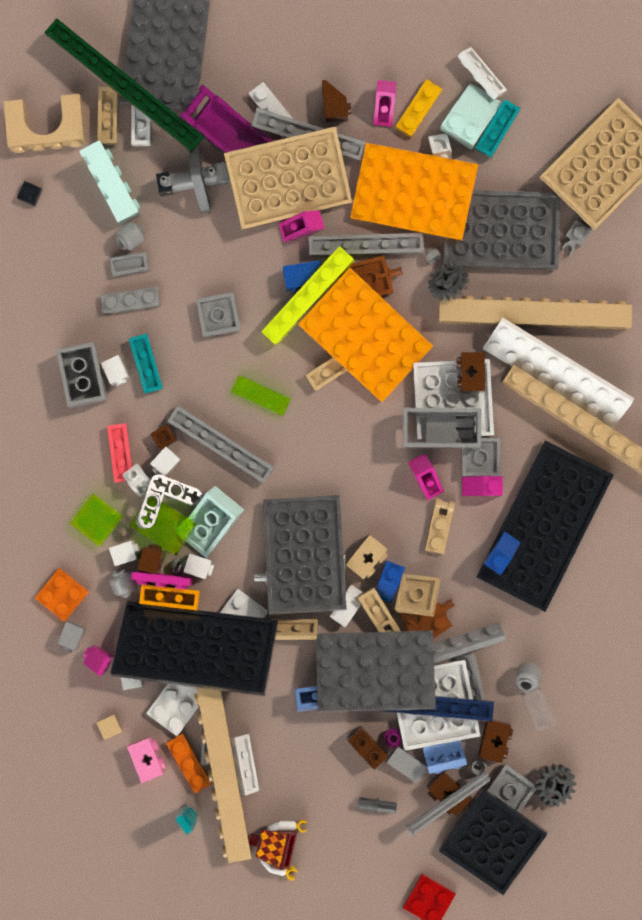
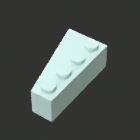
(110, 183)

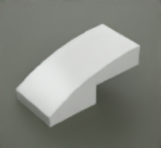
(344, 616)

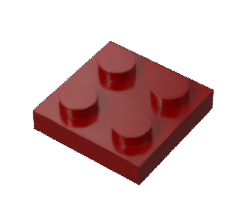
(429, 899)

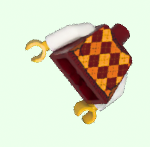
(276, 846)

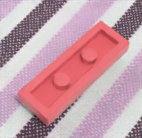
(119, 450)

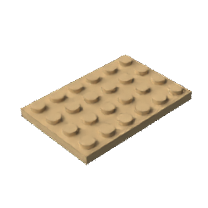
(600, 165)
(287, 177)

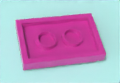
(162, 580)

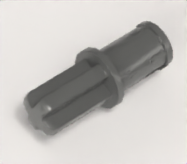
(377, 805)

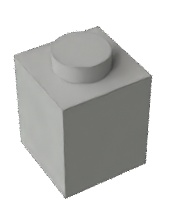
(71, 636)

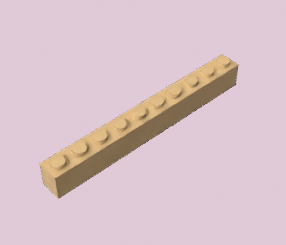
(536, 313)
(574, 417)
(223, 775)

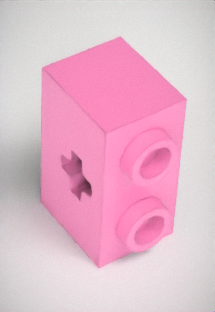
(138, 751)

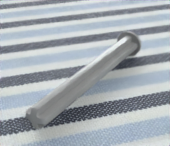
(447, 803)

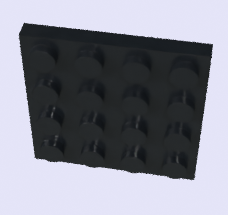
(493, 841)

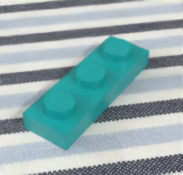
(497, 128)
(146, 363)
(187, 819)

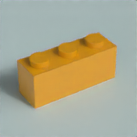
(170, 597)

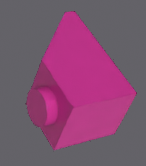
(384, 103)
(301, 225)
(426, 476)
(482, 486)
(97, 659)

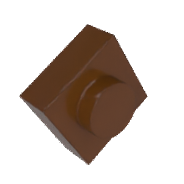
(163, 437)

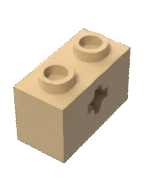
(369, 546)

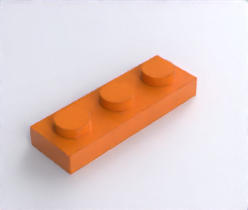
(188, 763)

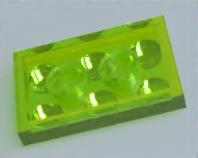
(170, 527)

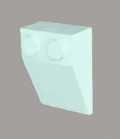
(470, 116)
(214, 519)

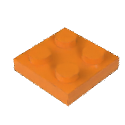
(62, 594)

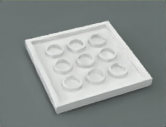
(437, 388)
(426, 730)

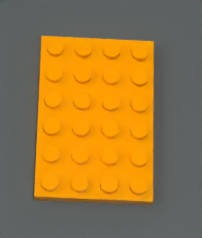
(414, 191)
(365, 335)

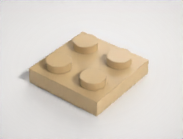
(417, 595)

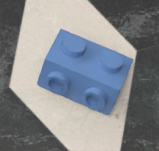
(444, 756)

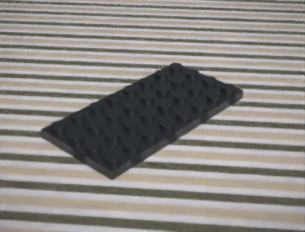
(549, 523)
(195, 648)

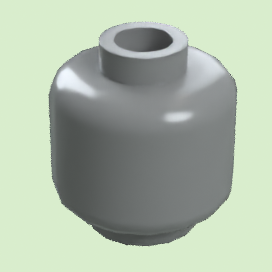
(130, 236)
(121, 582)
(528, 676)

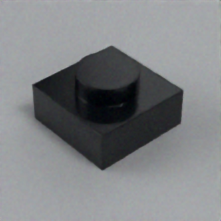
(29, 193)

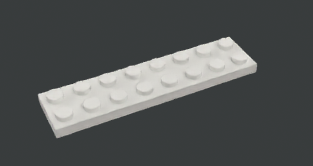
(558, 372)
(177, 702)

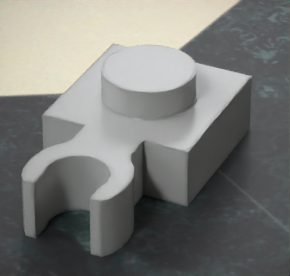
(576, 235)

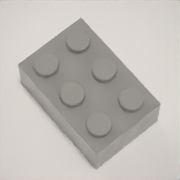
(82, 375)

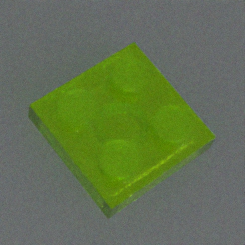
(96, 520)

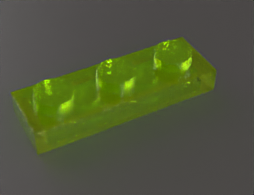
(261, 395)

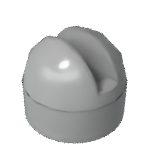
(432, 255)
(181, 568)
(479, 763)

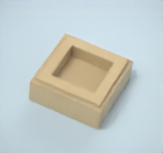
(109, 726)

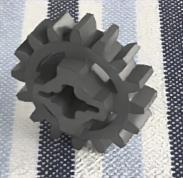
(448, 281)
(552, 784)

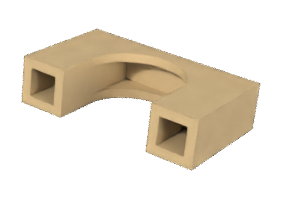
(69, 132)

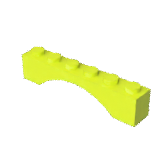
(309, 293)

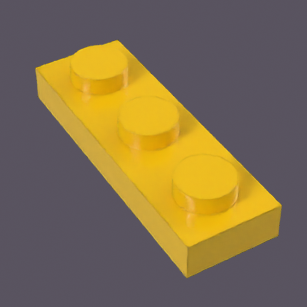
(418, 108)

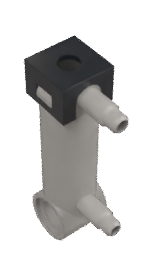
(180, 181)

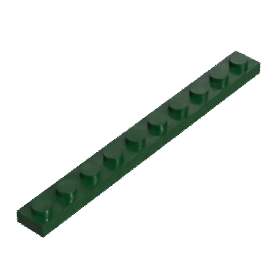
(124, 85)

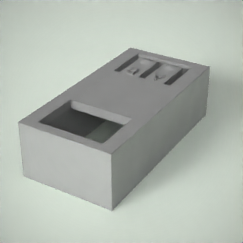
(442, 426)

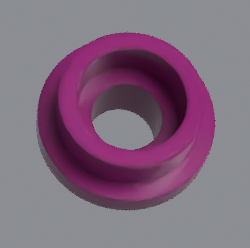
(389, 733)

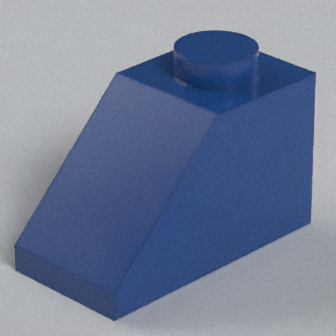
(299, 274)
(501, 553)
(389, 580)

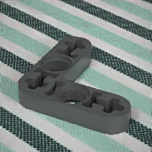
(198, 180)

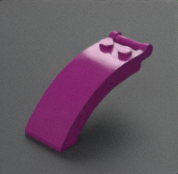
(222, 124)

